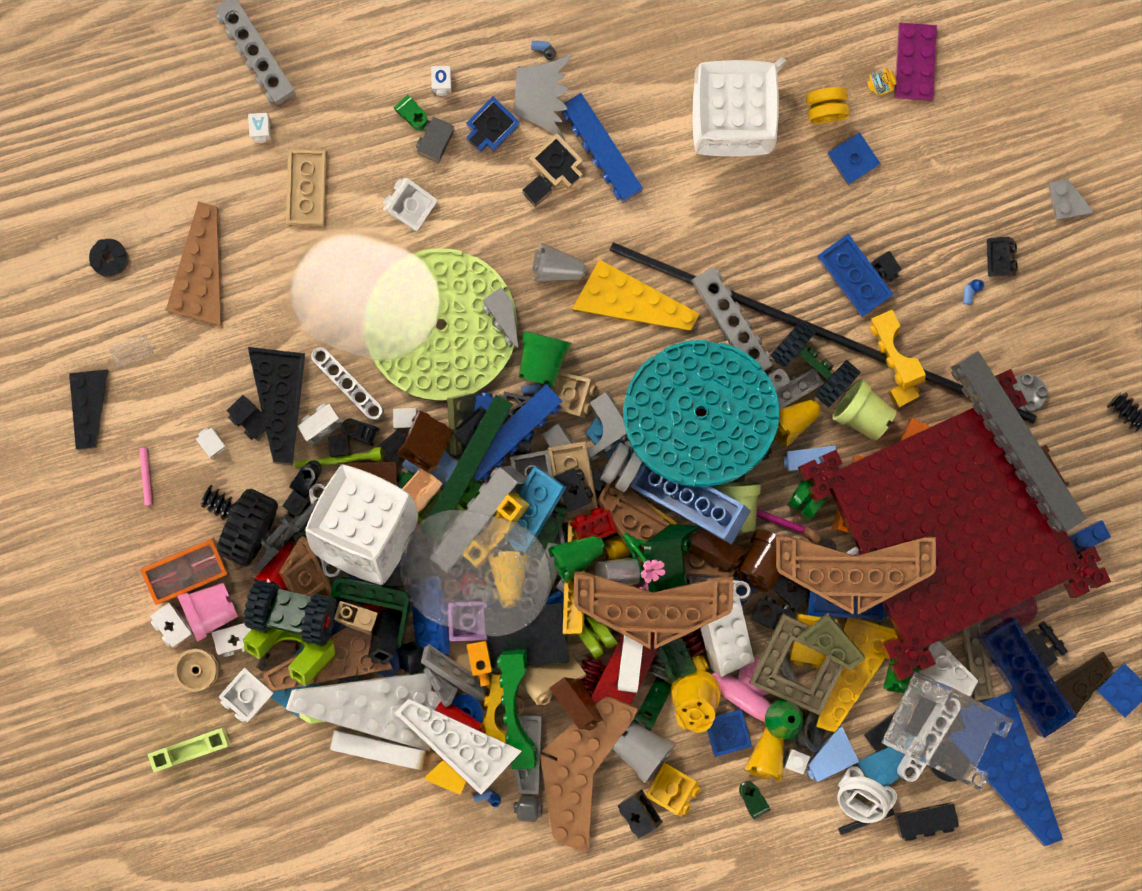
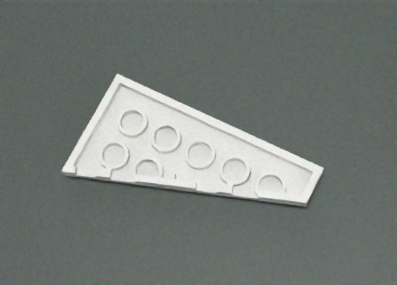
(465, 749)

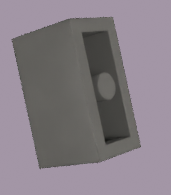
(435, 139)

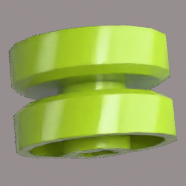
(596, 633)

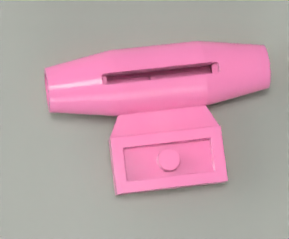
(744, 694)

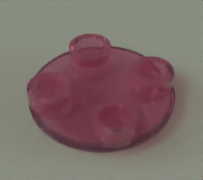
(1023, 612)

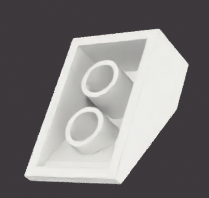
(320, 424)

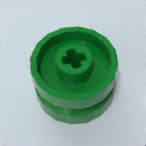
(802, 495)

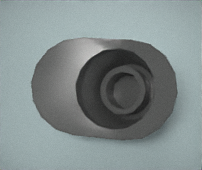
(810, 735)

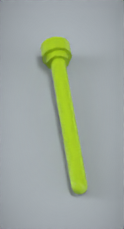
(375, 455)

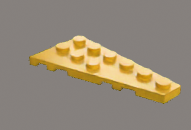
(623, 297)
(852, 682)

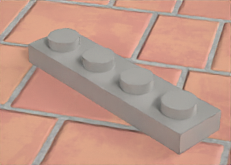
(453, 672)

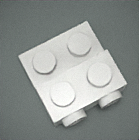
(409, 203)
(245, 695)

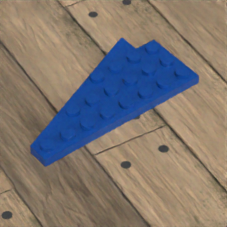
(1016, 774)

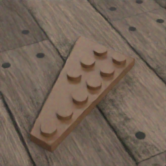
(198, 275)
(349, 661)

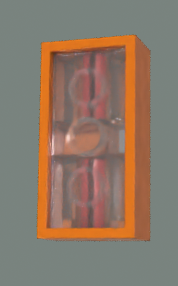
(184, 571)

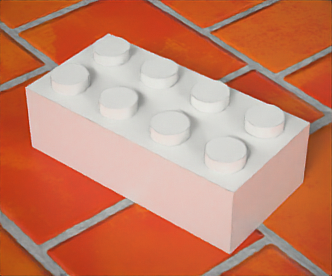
(728, 641)

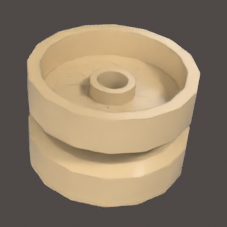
(191, 680)

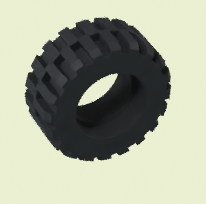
(246, 527)

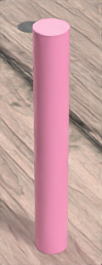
(145, 476)

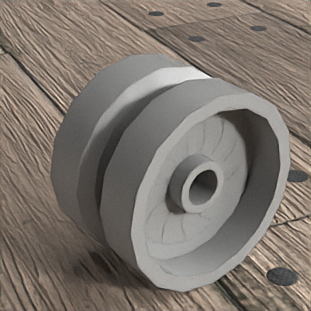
(621, 467)

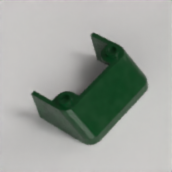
(670, 547)
(397, 599)

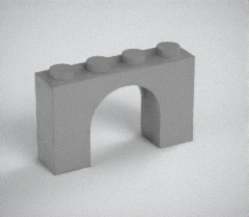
(612, 427)

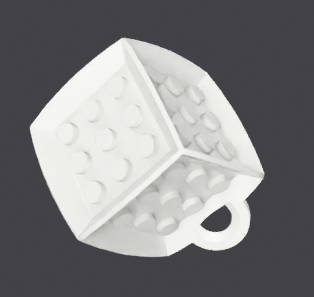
(736, 107)
(361, 524)

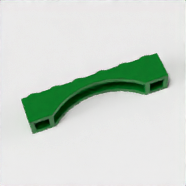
(513, 667)

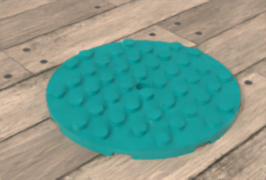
(706, 448)

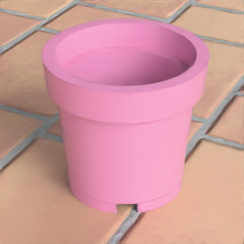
(207, 609)

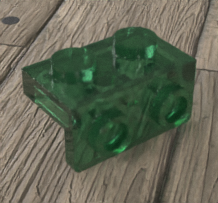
(676, 659)

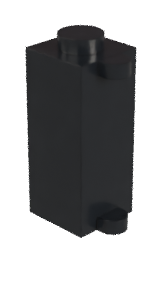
(384, 637)

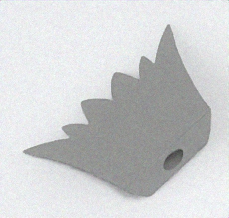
(538, 92)

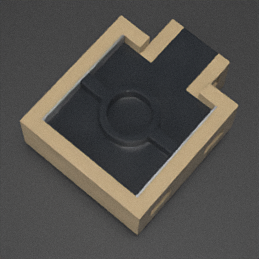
(557, 162)

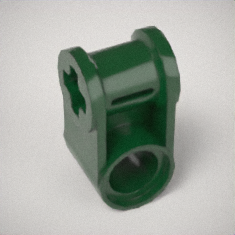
(755, 802)

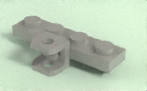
(792, 390)

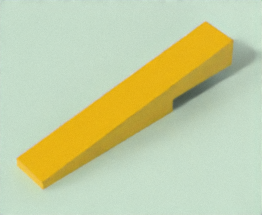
(572, 618)

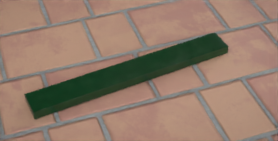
(473, 455)

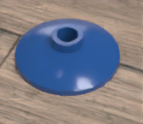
(469, 703)

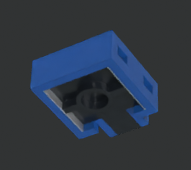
(491, 126)

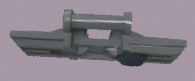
(276, 538)

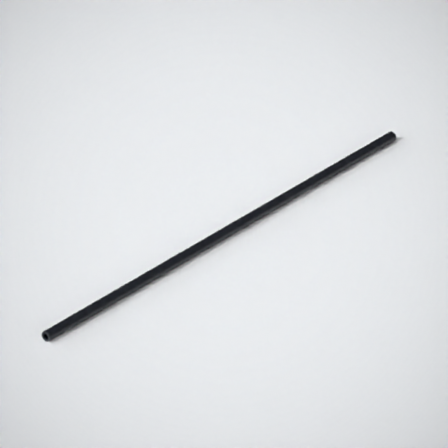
(791, 320)

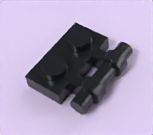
(1045, 652)

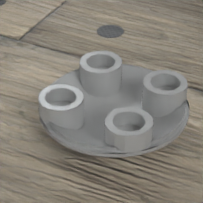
(1033, 391)

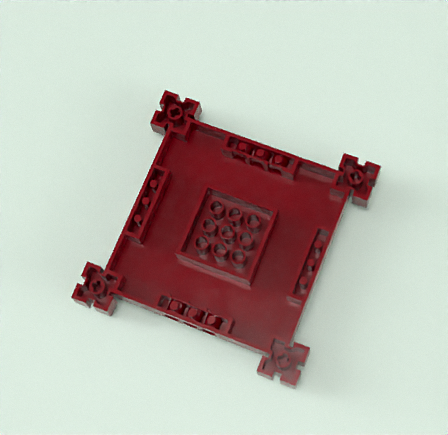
(985, 525)

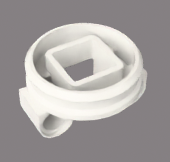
(854, 782)

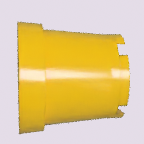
(687, 693)

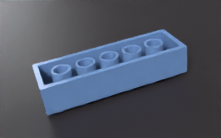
(699, 505)

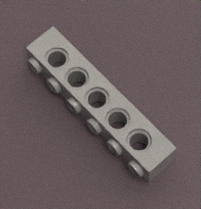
(284, 90)
(721, 317)

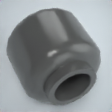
(528, 808)

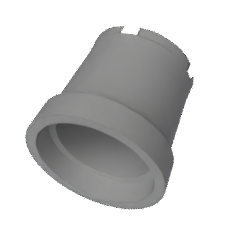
(643, 750)

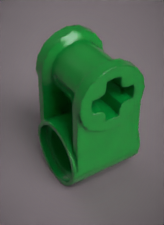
(409, 111)

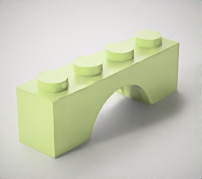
(189, 749)

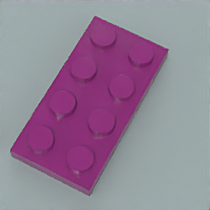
(915, 61)

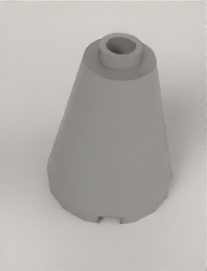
(556, 265)

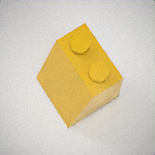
(800, 653)
(446, 777)

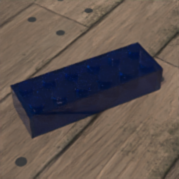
(1026, 677)

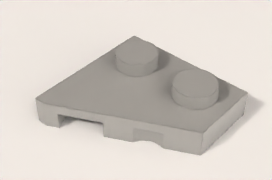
(1067, 200)
(443, 688)

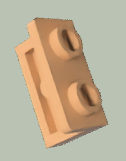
(422, 488)

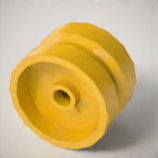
(827, 105)

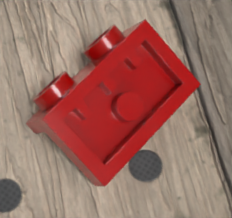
(597, 523)

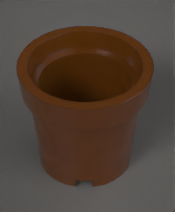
(760, 562)

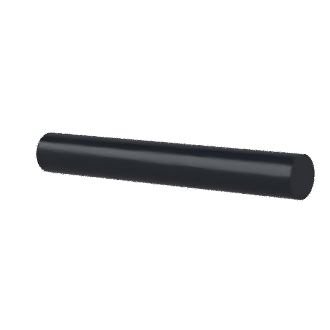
(857, 824)

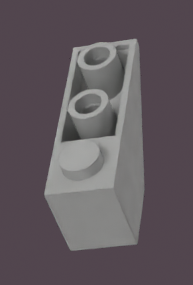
(501, 308)

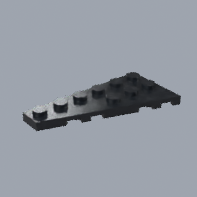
(279, 386)

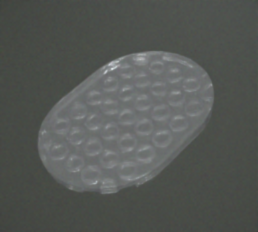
(365, 297)
(475, 572)

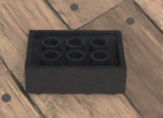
(541, 639)

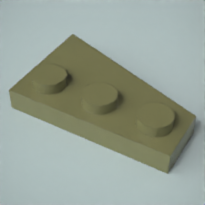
(458, 410)
(833, 641)

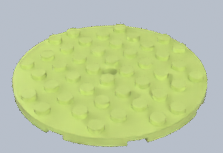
(470, 347)

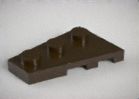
(1082, 681)

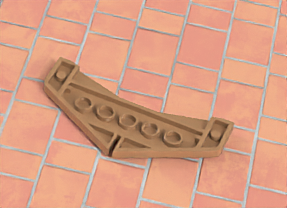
(638, 519)
(869, 575)
(665, 612)
(571, 776)

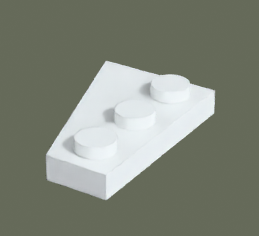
(949, 670)

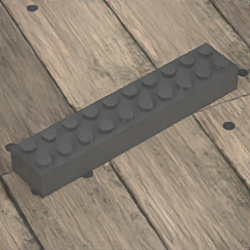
(1017, 442)

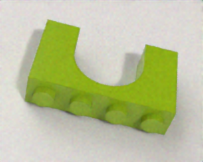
(305, 665)

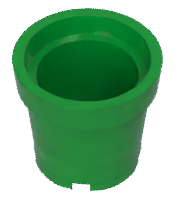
(542, 358)

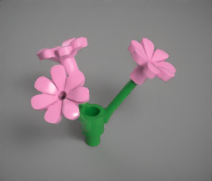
(652, 569)

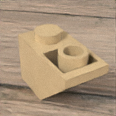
(356, 617)

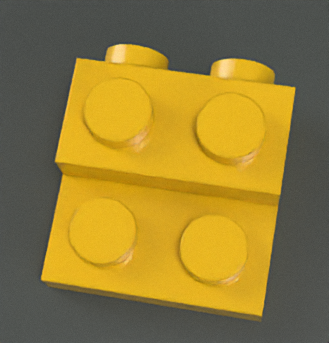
(673, 790)

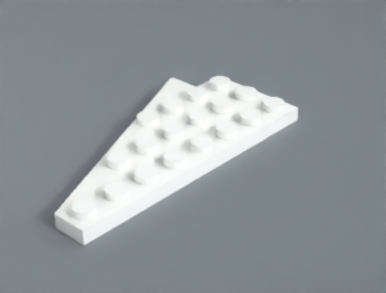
(368, 705)

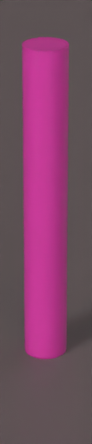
(780, 521)

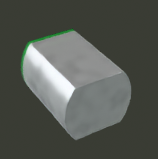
(620, 570)

